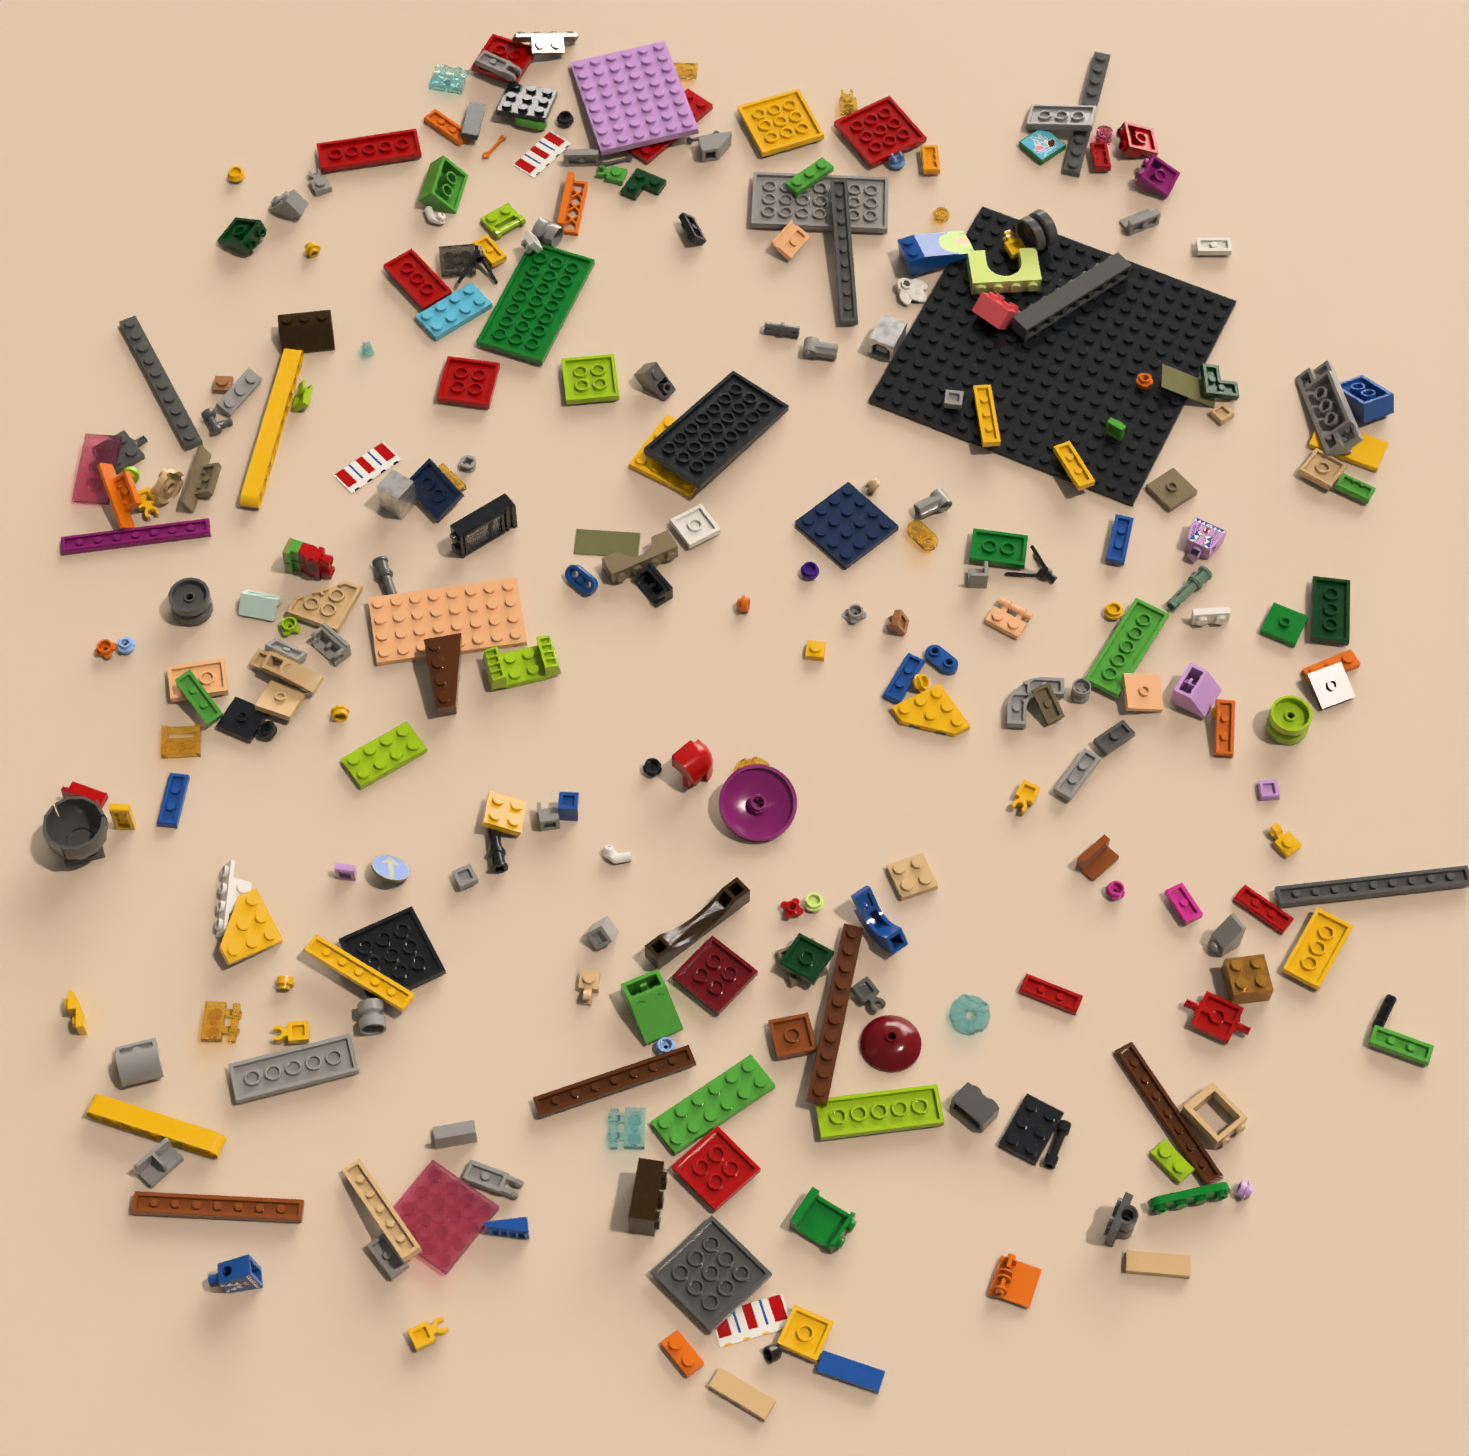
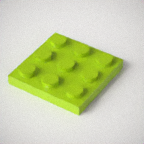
(590, 379)

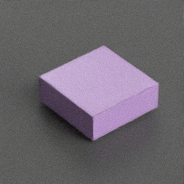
(1268, 790)
(345, 871)

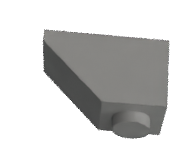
(1227, 936)

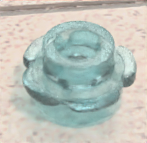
(367, 349)

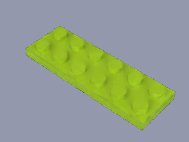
(880, 1112)

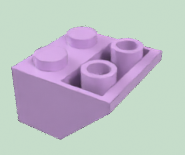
(1196, 691)

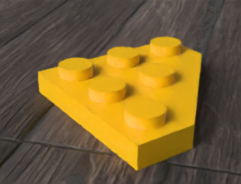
(932, 712)
(248, 929)

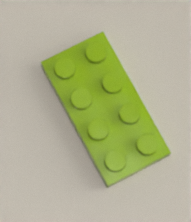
(383, 755)

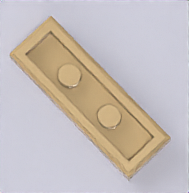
(1157, 1264)
(742, 1394)

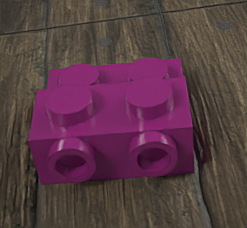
(1156, 176)

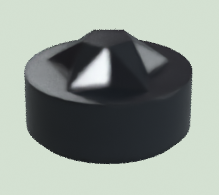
(267, 730)

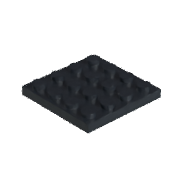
(396, 949)

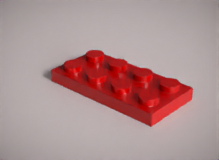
(417, 279)

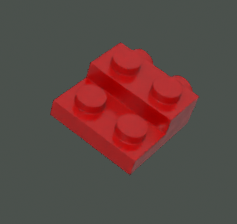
(1136, 140)

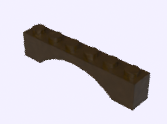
(723, 905)

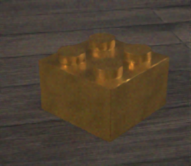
(1247, 979)

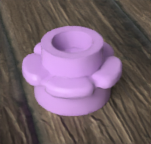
(1244, 1190)

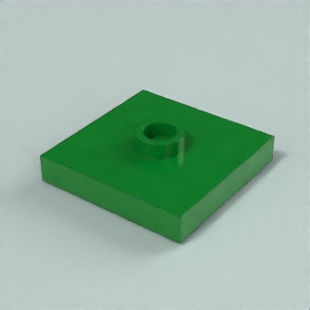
(1284, 624)

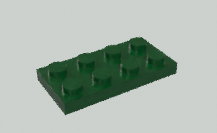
(1330, 610)

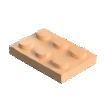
(209, 673)

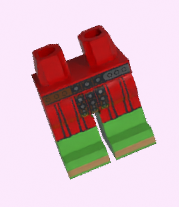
(307, 559)

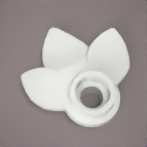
(913, 290)

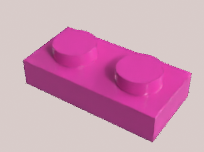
(1183, 903)

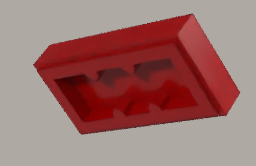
(1100, 156)

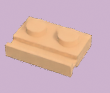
(790, 240)

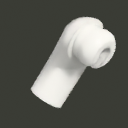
(432, 217)

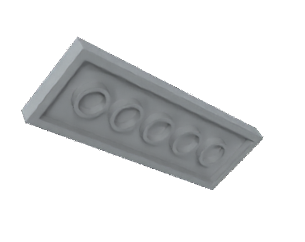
(293, 1068)

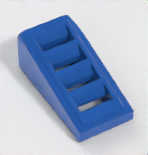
(509, 1227)

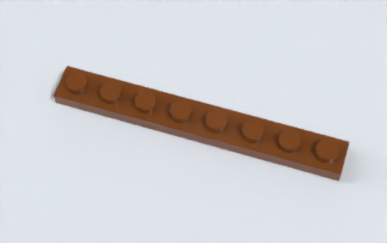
(218, 1206)

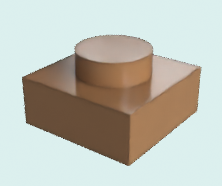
(222, 384)

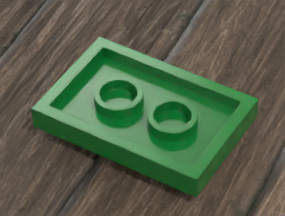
(998, 548)

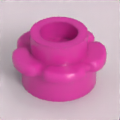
(1115, 885)

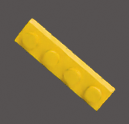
(986, 415)

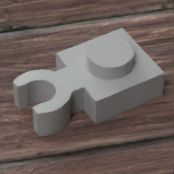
(319, 183)

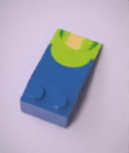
(933, 250)

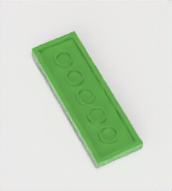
(1126, 647)
(712, 1105)

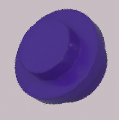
(809, 570)

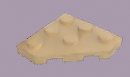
(326, 605)

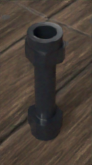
(1052, 1158)

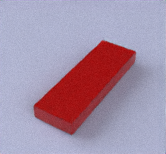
(1263, 909)
(1050, 994)

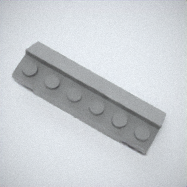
(1329, 409)

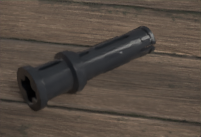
(496, 852)

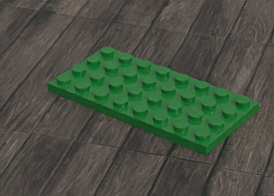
(536, 303)

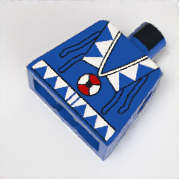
(237, 1275)

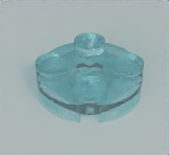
(973, 1004)

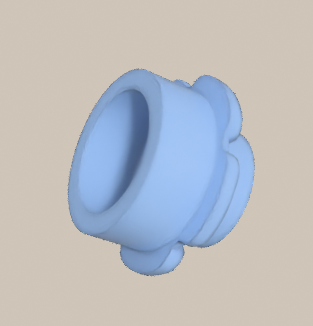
(125, 649)
(665, 1041)

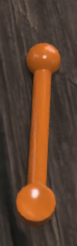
(486, 154)

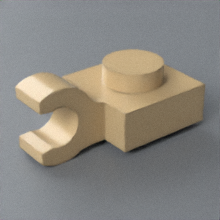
(588, 984)

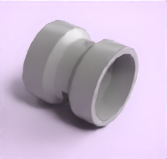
(1080, 691)

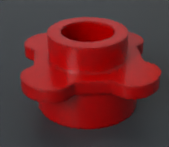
(790, 914)

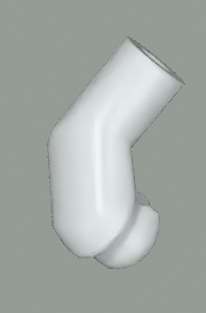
(616, 857)

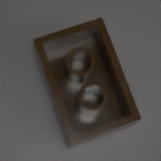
(647, 1197)

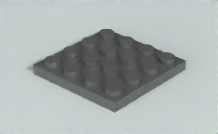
(711, 1274)

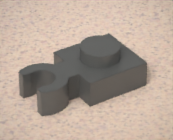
(867, 992)

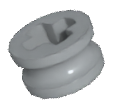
(467, 469)

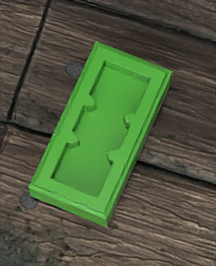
(1355, 488)

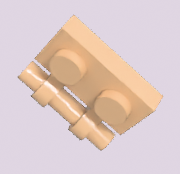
(1006, 622)

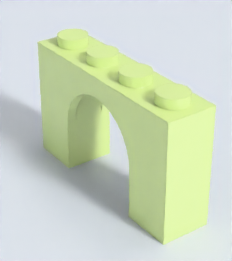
(984, 280)

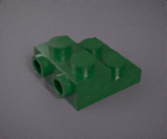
(243, 234)

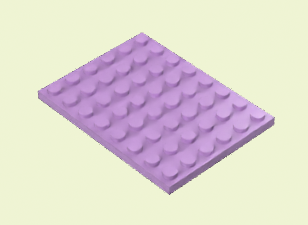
(633, 98)

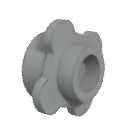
(855, 608)

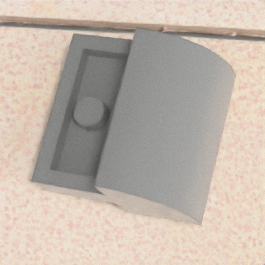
(138, 1062)

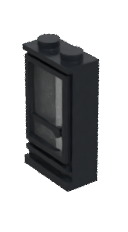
(483, 525)

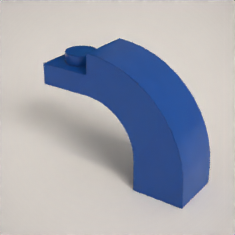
(882, 931)

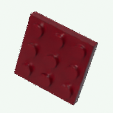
(715, 975)

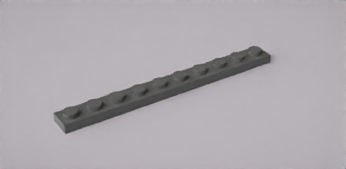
(1090, 97)
(843, 252)
(161, 383)
(1372, 886)

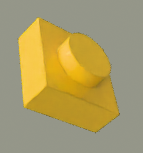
(815, 650)

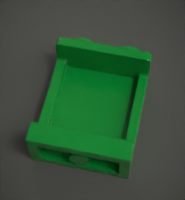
(822, 1222)

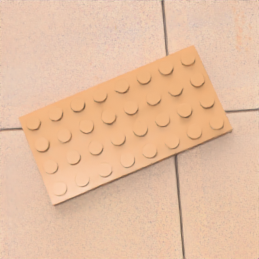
(482, 612)

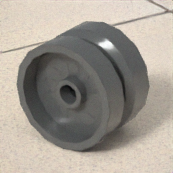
(1037, 230)
(190, 601)

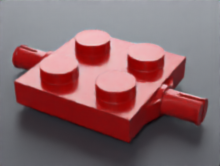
(1217, 1017)

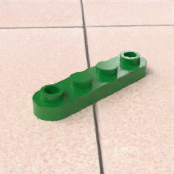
(1190, 1196)

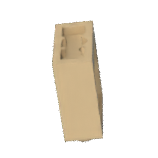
(1204, 1130)

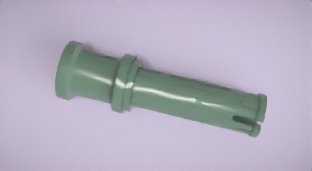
(1193, 583)

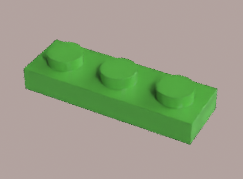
(809, 176)
(198, 697)
(1401, 1045)

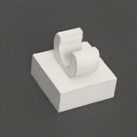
(531, 242)

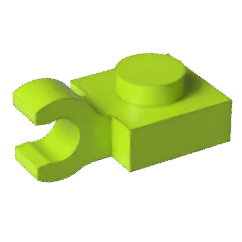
(302, 398)

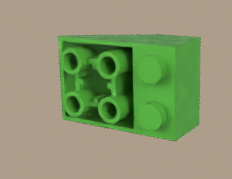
(651, 1006)

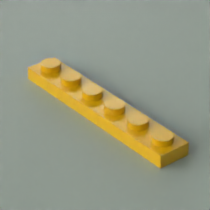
(359, 973)

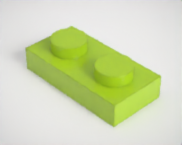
(1171, 1162)

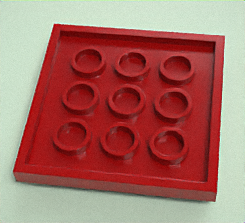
(880, 131)

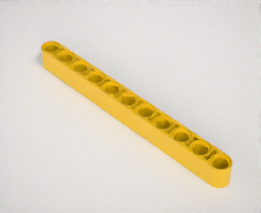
(271, 428)

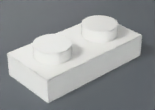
(1213, 246)
(1205, 616)

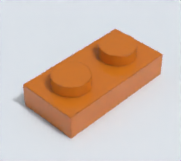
(682, 1353)

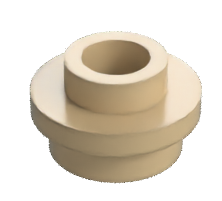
(872, 485)

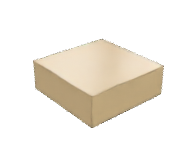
(1221, 414)

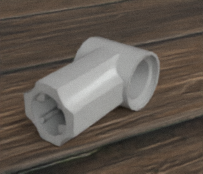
(814, 348)
(935, 502)

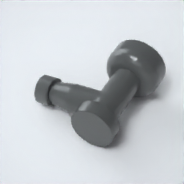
(209, 416)

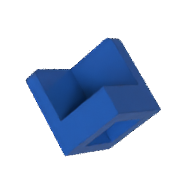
(568, 806)

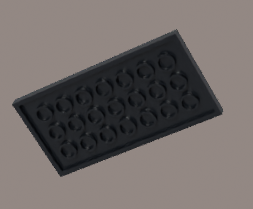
(716, 429)

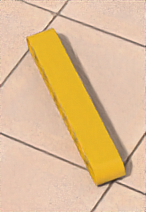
(156, 1126)

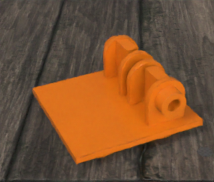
(1014, 1281)

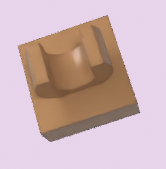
(899, 623)

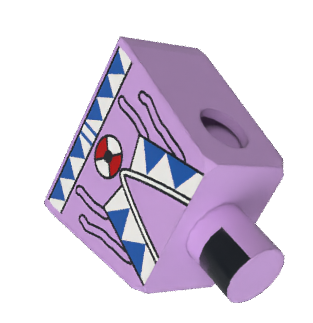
(1203, 539)

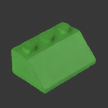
(443, 186)

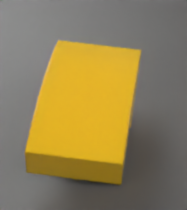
(74, 1008)

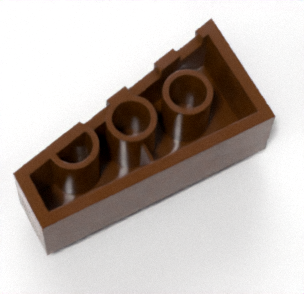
(444, 663)

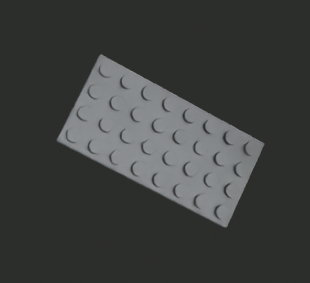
(812, 210)

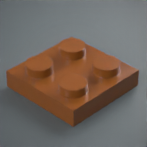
(792, 1036)

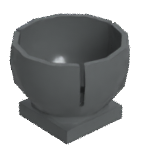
(77, 831)

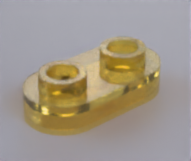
(924, 535)

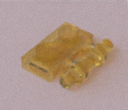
(214, 1022)

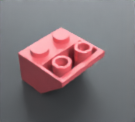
(995, 310)

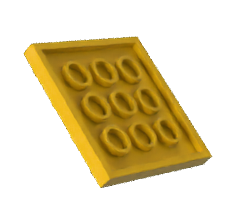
(780, 122)
(657, 472)

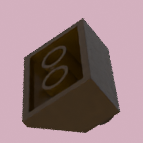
(307, 331)

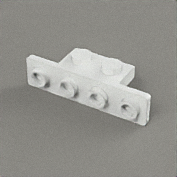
(229, 890)

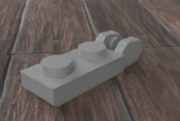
(498, 65)
(491, 1179)

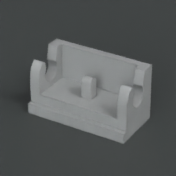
(330, 644)

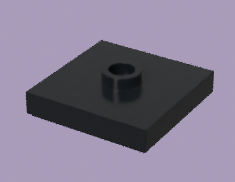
(241, 720)

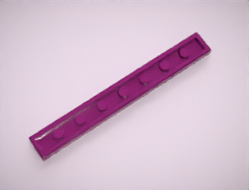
(135, 536)

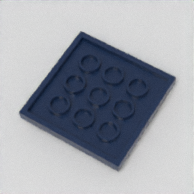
(846, 525)

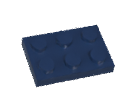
(435, 490)

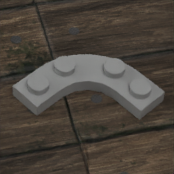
(1023, 696)

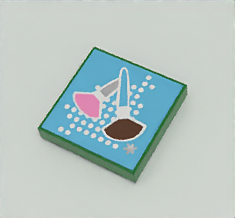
(1042, 145)

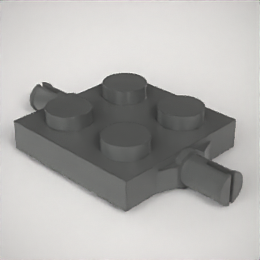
(129, 451)

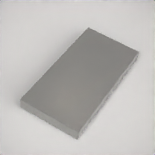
(1061, 117)

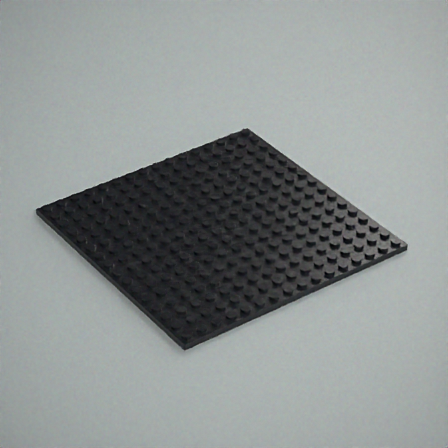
(1066, 376)

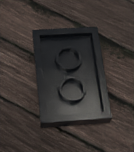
(1031, 1129)

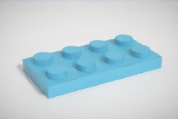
(453, 311)

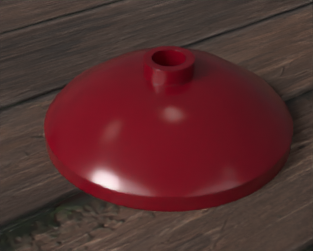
(890, 1054)

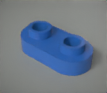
(581, 581)
(940, 659)

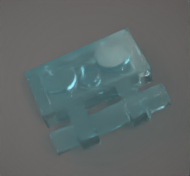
(448, 83)
(633, 1128)

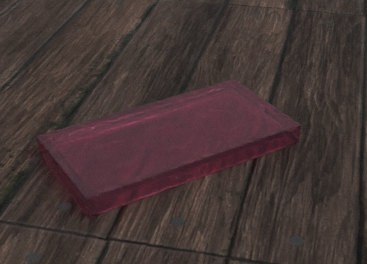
(89, 484)

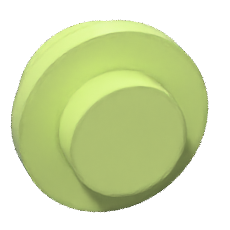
(813, 902)

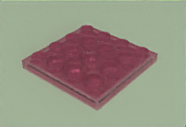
(443, 1215)

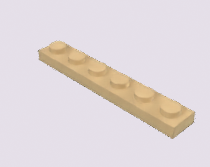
(382, 1210)

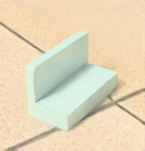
(259, 605)

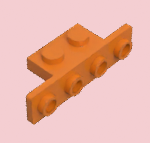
(121, 494)

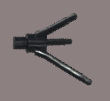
(478, 257)
(1044, 572)

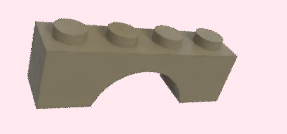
(620, 566)

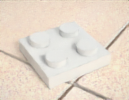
(695, 526)

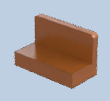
(1097, 859)

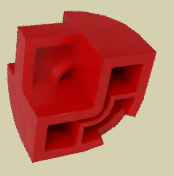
(693, 762)

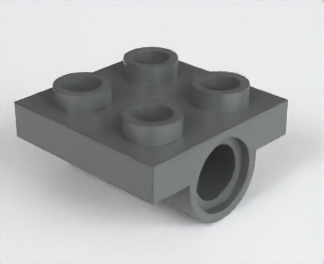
(1122, 1220)

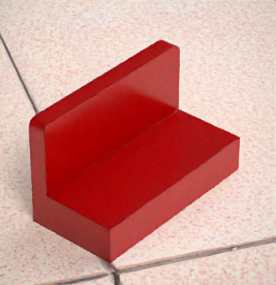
(76, 789)

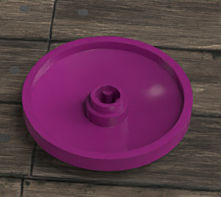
(757, 803)

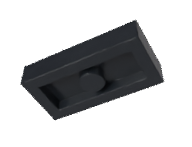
(692, 228)

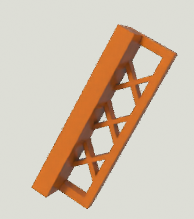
(566, 202)

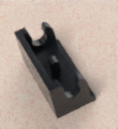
(654, 585)

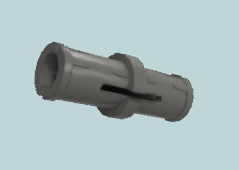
(781, 329)

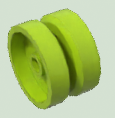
(1289, 720)

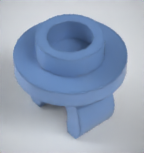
(896, 161)

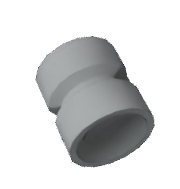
(547, 232)
(372, 1016)

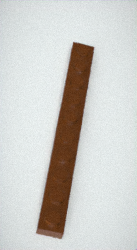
(834, 1015)

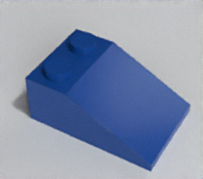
(1367, 399)

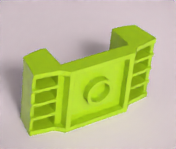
(521, 665)

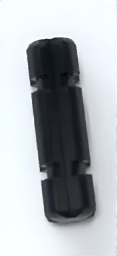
(1385, 1010)

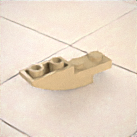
(287, 670)

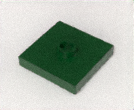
(806, 959)

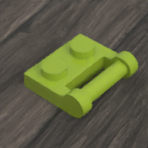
(501, 217)

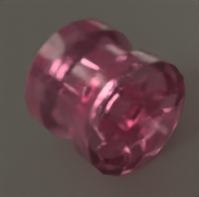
(1104, 134)

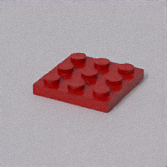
(514, 52)
(468, 382)
(716, 1168)

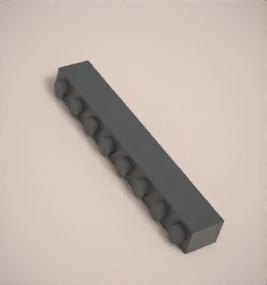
(1071, 296)

